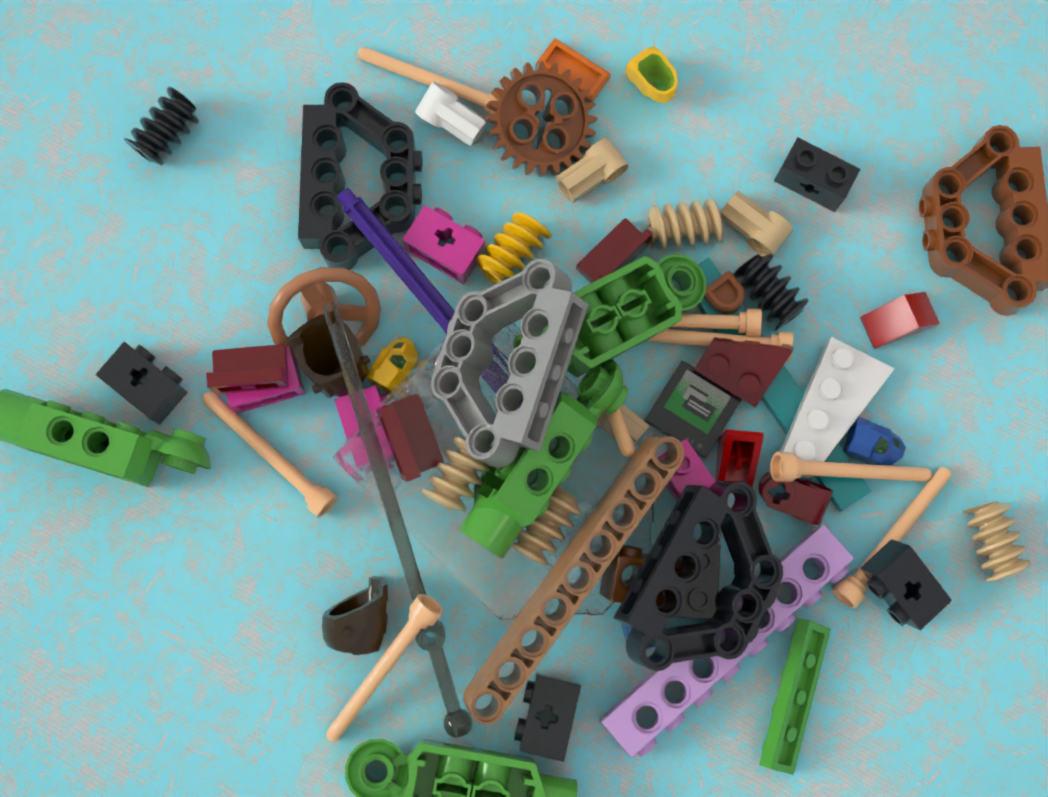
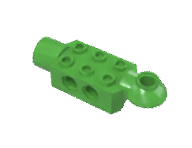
(632, 308)
(96, 442)
(522, 490)
(449, 771)

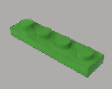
(795, 696)

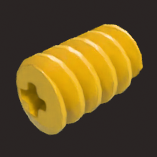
(511, 247)

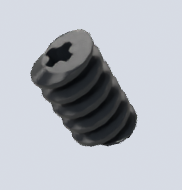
(164, 127)
(770, 289)

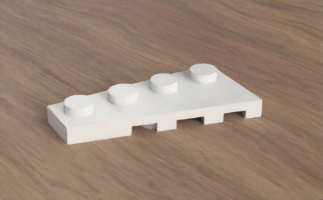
(833, 400)

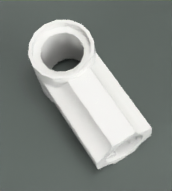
(444, 110)

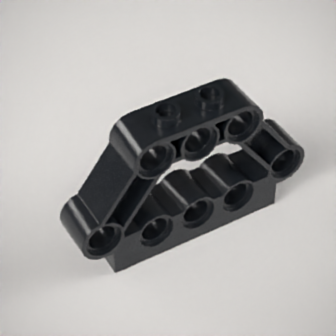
(324, 124)
(746, 546)

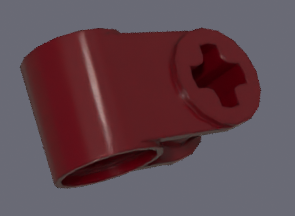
(800, 498)

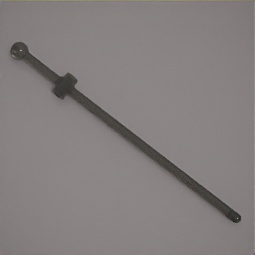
(457, 720)

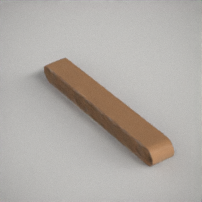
(556, 584)

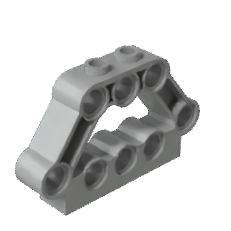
(503, 304)

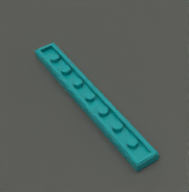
(783, 402)

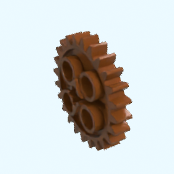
(570, 128)

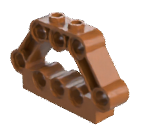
(973, 268)

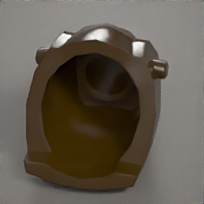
(318, 357)
(358, 621)

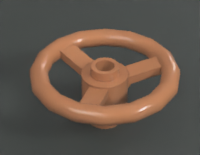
(316, 293)

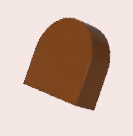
(725, 294)

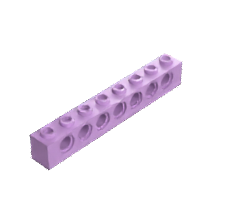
(621, 721)

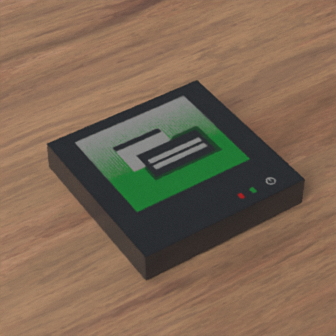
(693, 409)

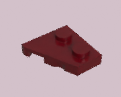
(743, 366)

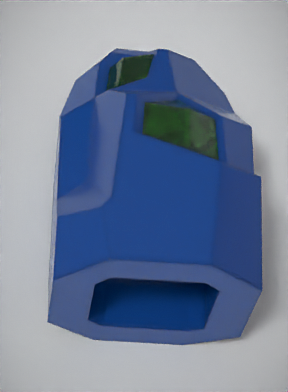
(873, 443)

